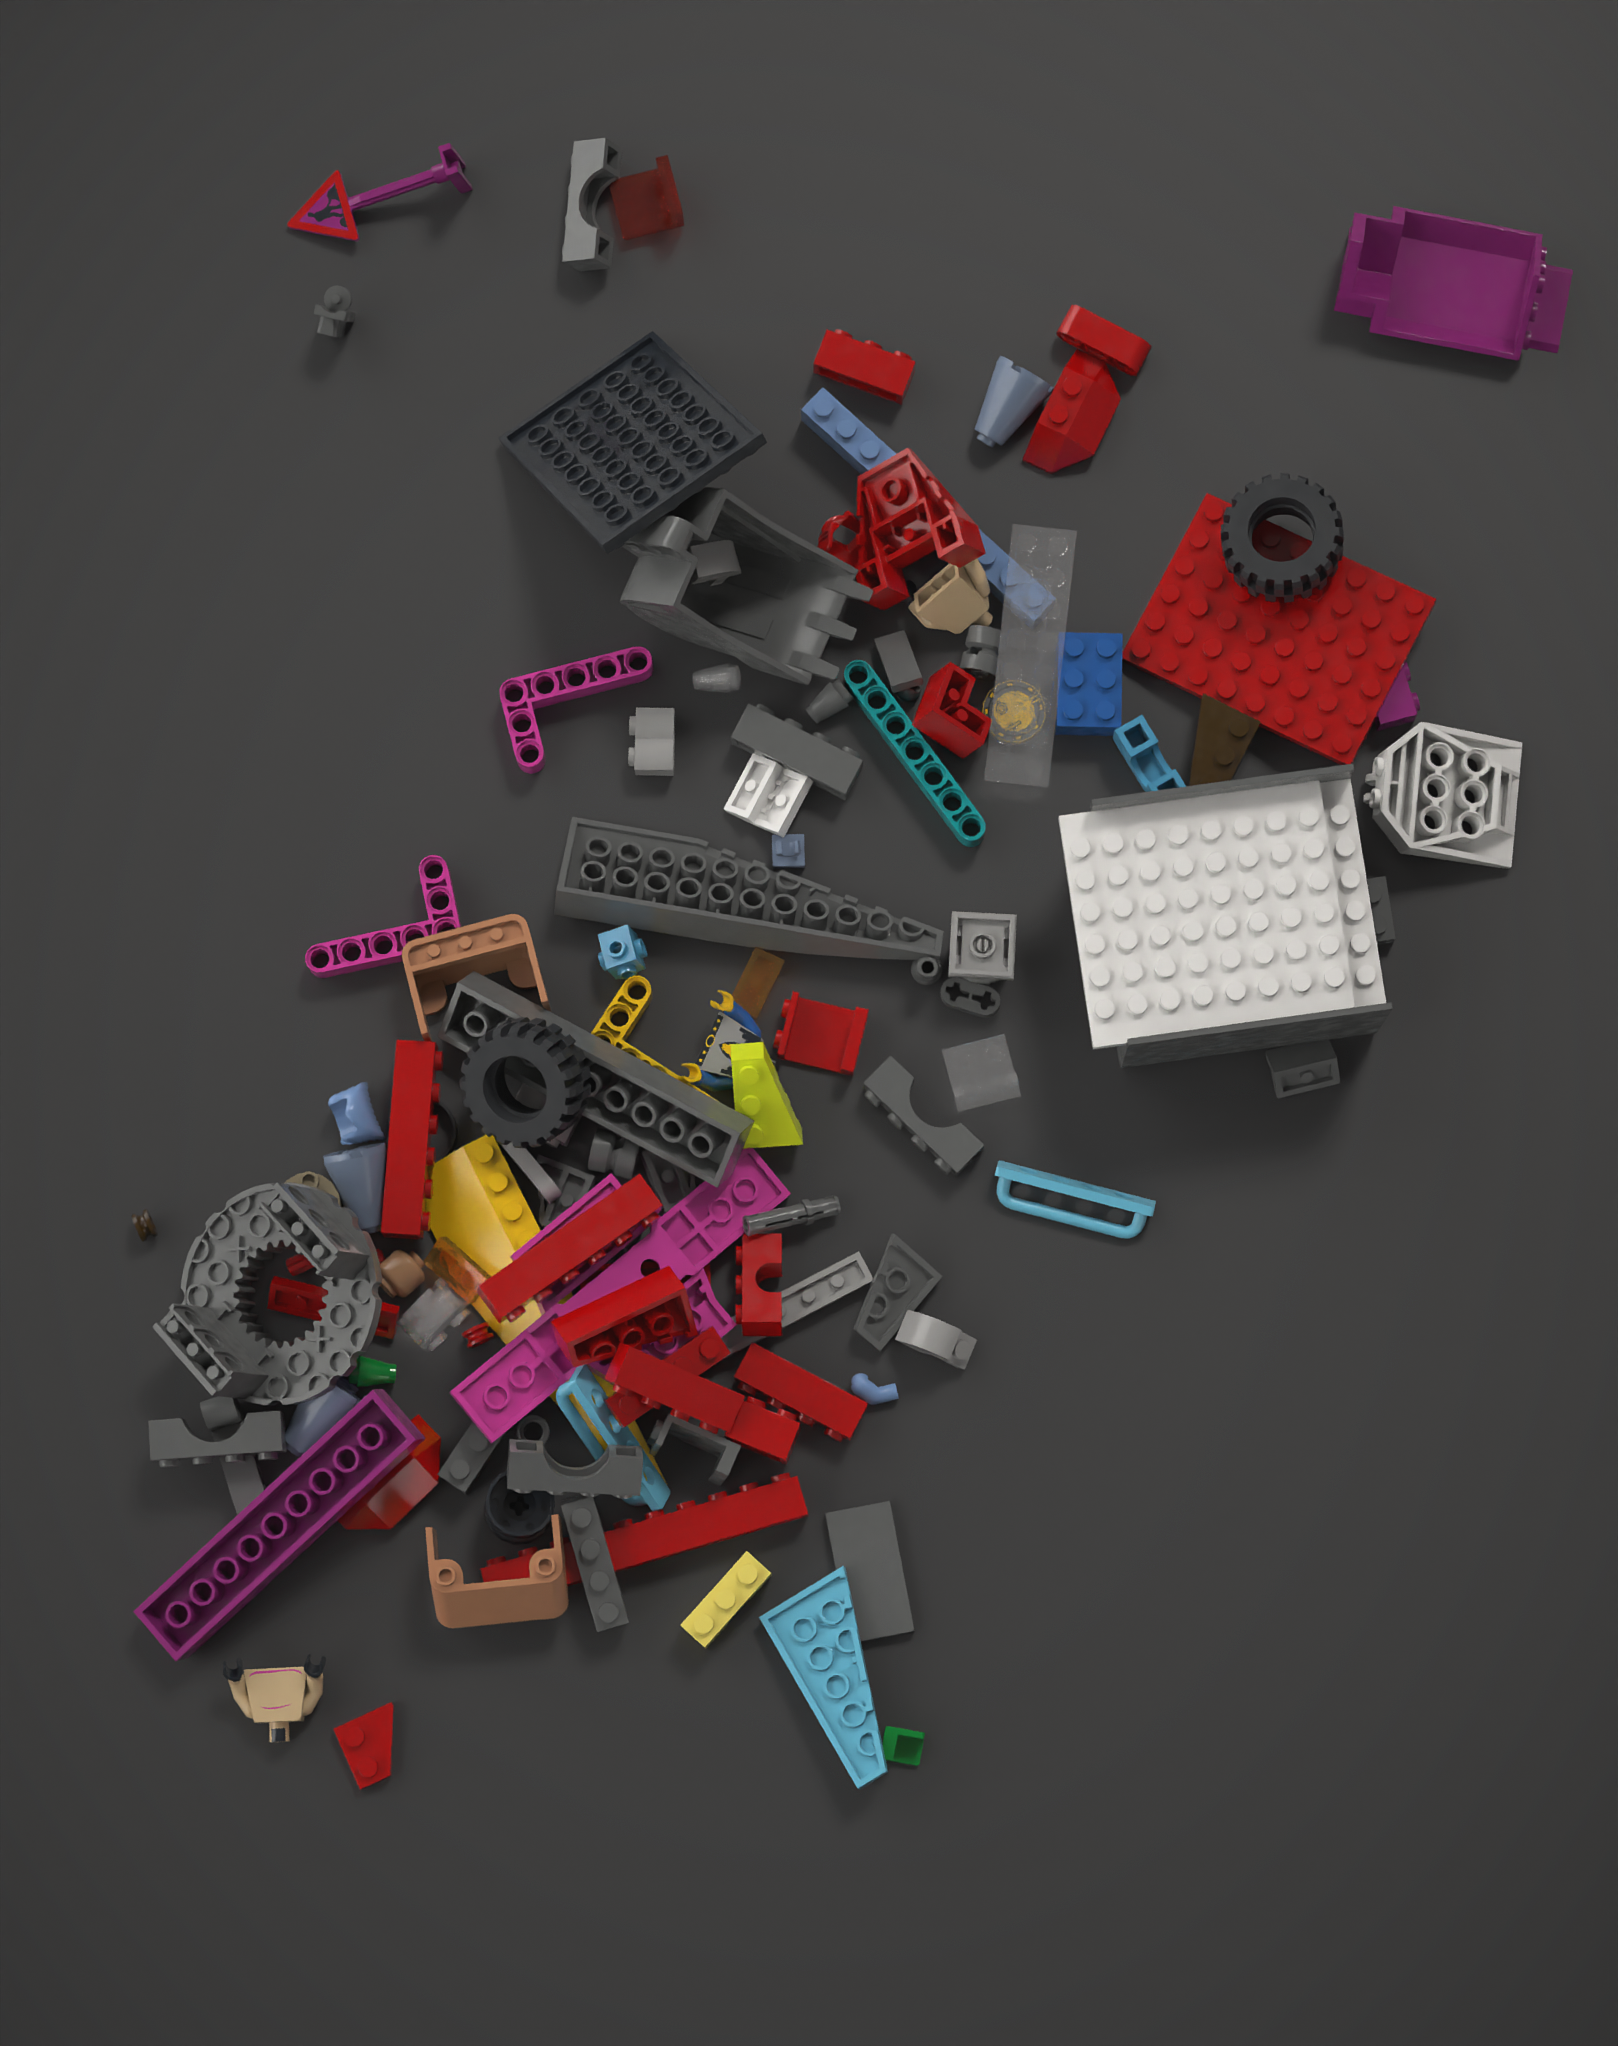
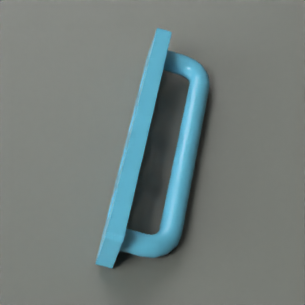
(1141, 1206)
(582, 1385)

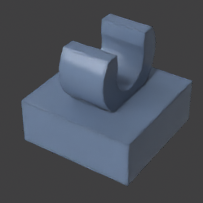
(788, 851)

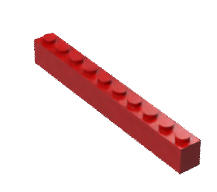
(678, 1531)

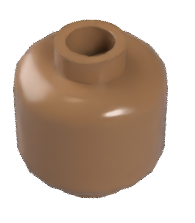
(401, 1273)

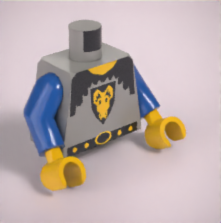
(714, 1064)

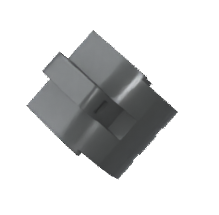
(768, 615)

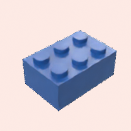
(1090, 685)

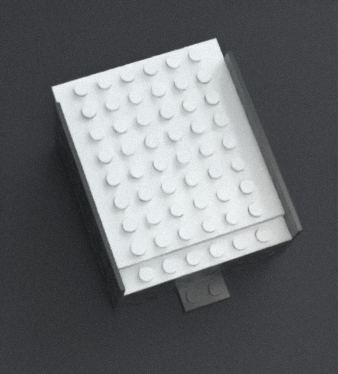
(1226, 917)

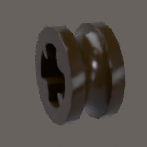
(144, 1225)

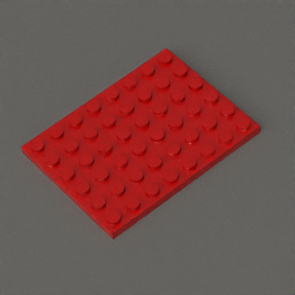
(1299, 666)

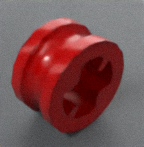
(477, 1335)

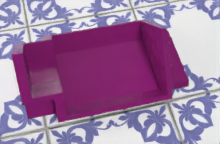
(1453, 283)

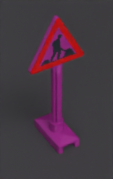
(331, 210)

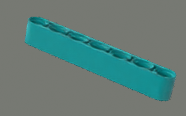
(912, 738)

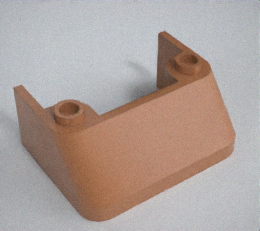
(478, 947)
(502, 1601)

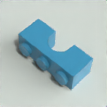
(1144, 757)

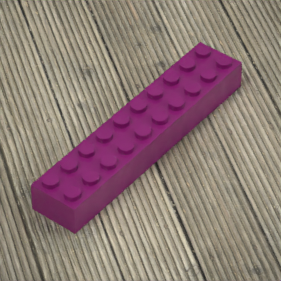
(279, 1524)

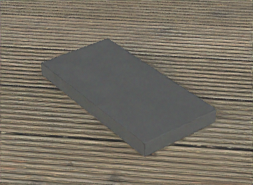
(868, 1547)

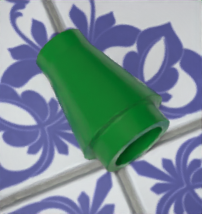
(372, 1372)

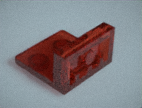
(647, 201)

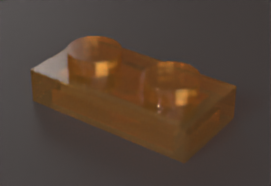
(757, 981)
(456, 1269)

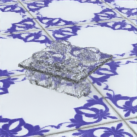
(981, 1073)

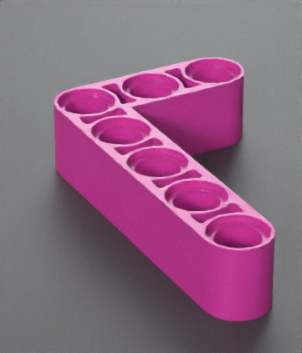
(564, 692)
(398, 935)

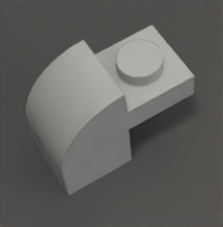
(715, 563)
(936, 1338)

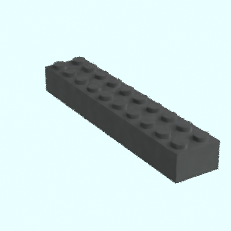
(625, 1091)

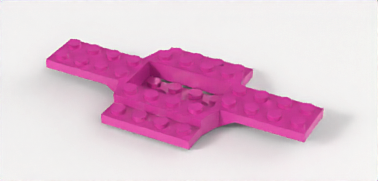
(682, 1238)

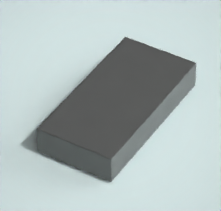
(898, 661)

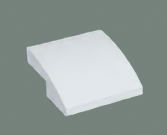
(768, 795)

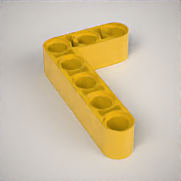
(634, 1009)

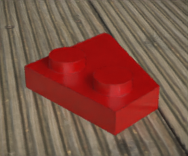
(369, 1745)

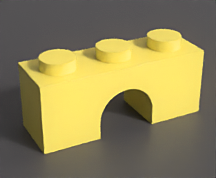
(726, 1599)

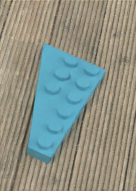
(826, 1657)

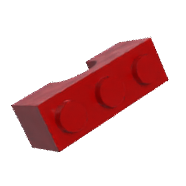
(760, 1309)

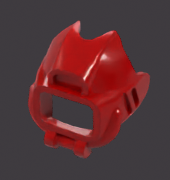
(847, 553)

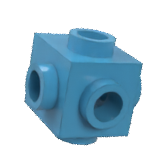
(622, 952)

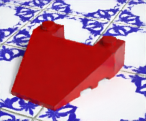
(904, 519)

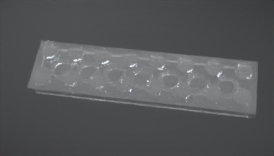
(1030, 655)

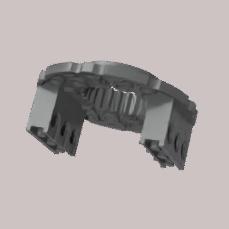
(215, 1323)

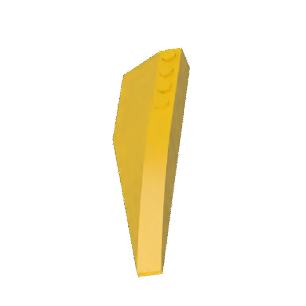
(489, 1220)

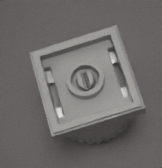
(982, 946)

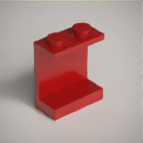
(821, 1034)

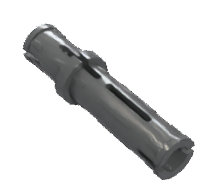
(804, 1212)

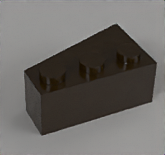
(1219, 742)

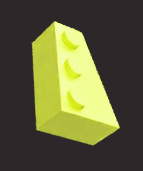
(762, 1098)

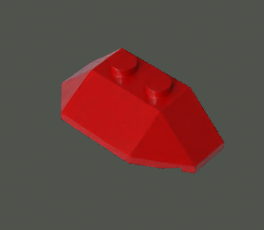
(1074, 415)
(401, 1488)

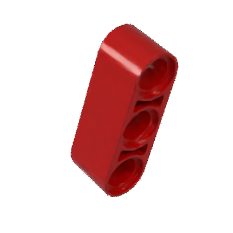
(1103, 340)

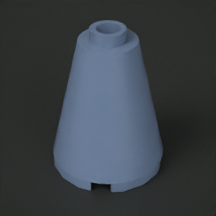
(1009, 401)
(360, 1181)
(319, 1415)

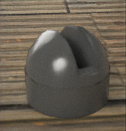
(909, 695)

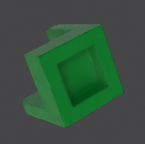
(903, 1745)

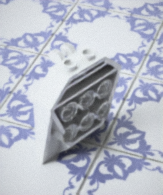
(1403, 799)

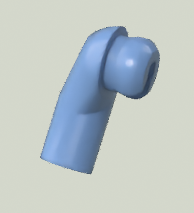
(870, 1392)

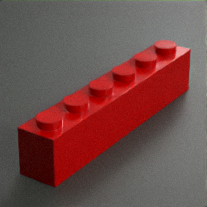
(410, 1139)
(569, 1249)

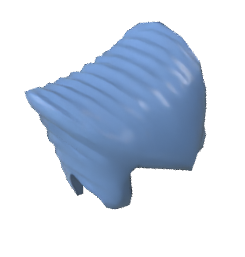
(355, 1115)

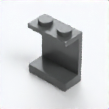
(700, 1438)

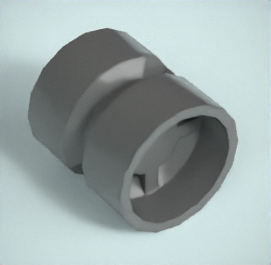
(983, 652)
(613, 1154)

